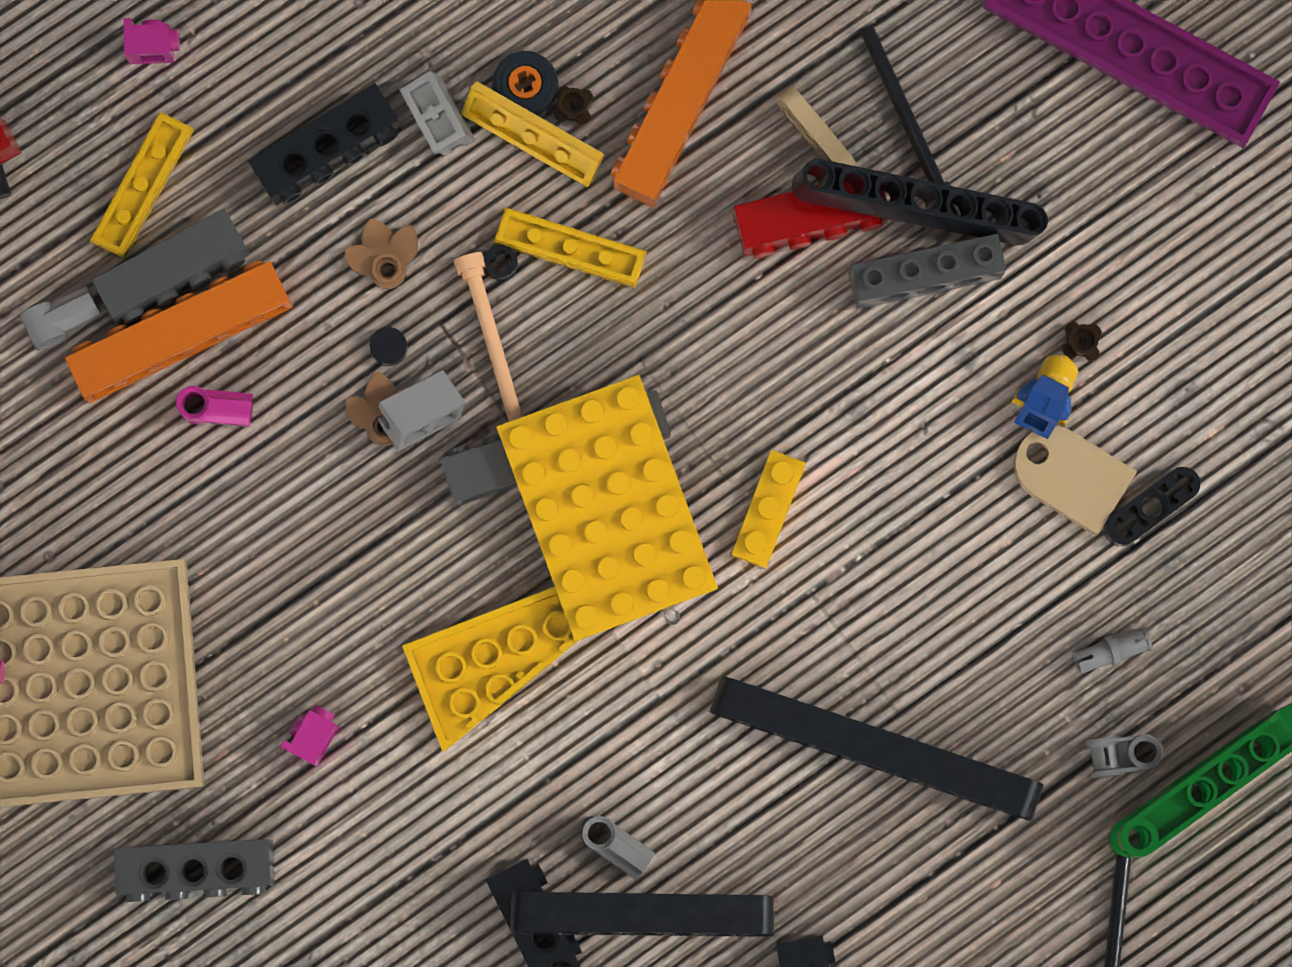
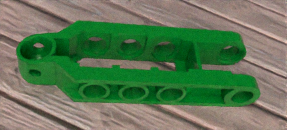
(1174, 807)

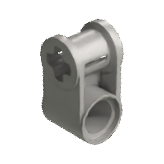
(1121, 755)

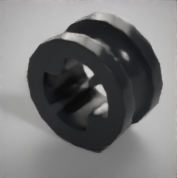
(511, 268)

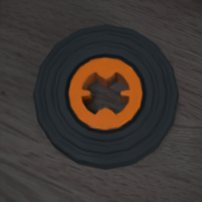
(530, 65)

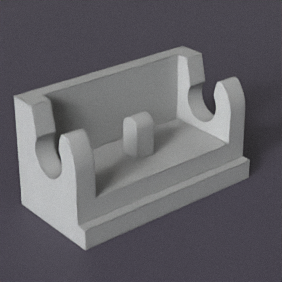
(437, 113)
(420, 410)

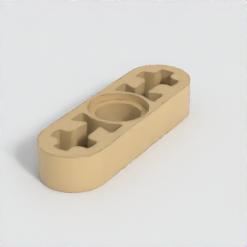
(812, 127)

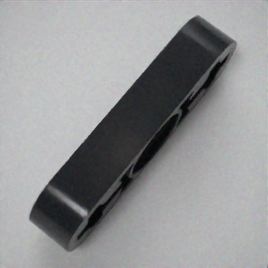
(1179, 498)

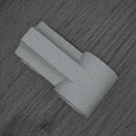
(51, 322)
(620, 848)

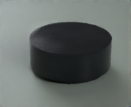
(388, 346)

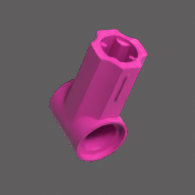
(219, 407)

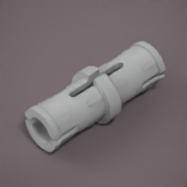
(1112, 650)

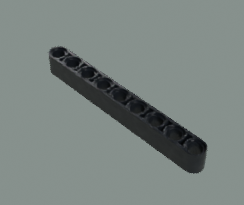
(876, 748)

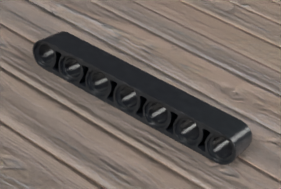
(905, 209)
(642, 914)

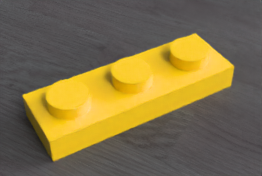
(768, 509)

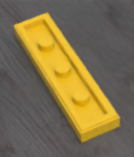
(532, 134)
(142, 185)
(570, 247)

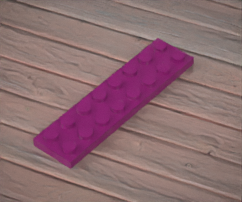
(1151, 59)

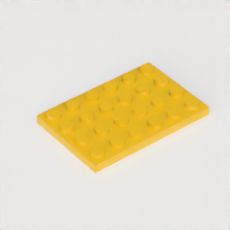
(607, 508)

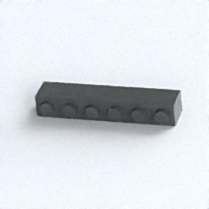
(487, 470)

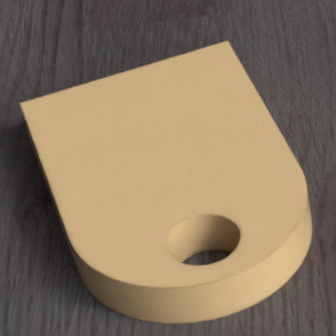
(1074, 479)

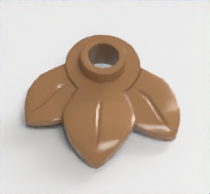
(381, 249)
(365, 411)

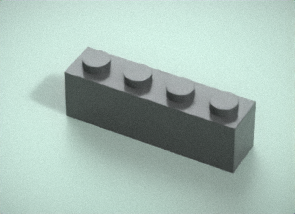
(171, 267)

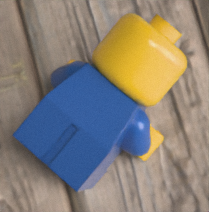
(1046, 398)

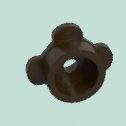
(573, 95)
(1090, 333)

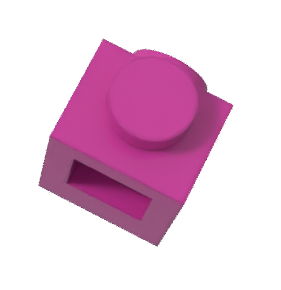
(150, 42)
(312, 735)

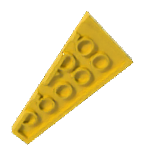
(486, 661)

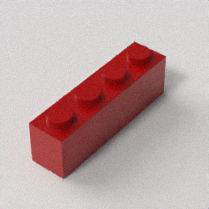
(792, 222)

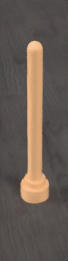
(471, 270)

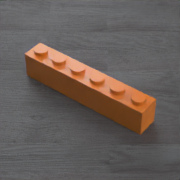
(680, 99)
(178, 331)

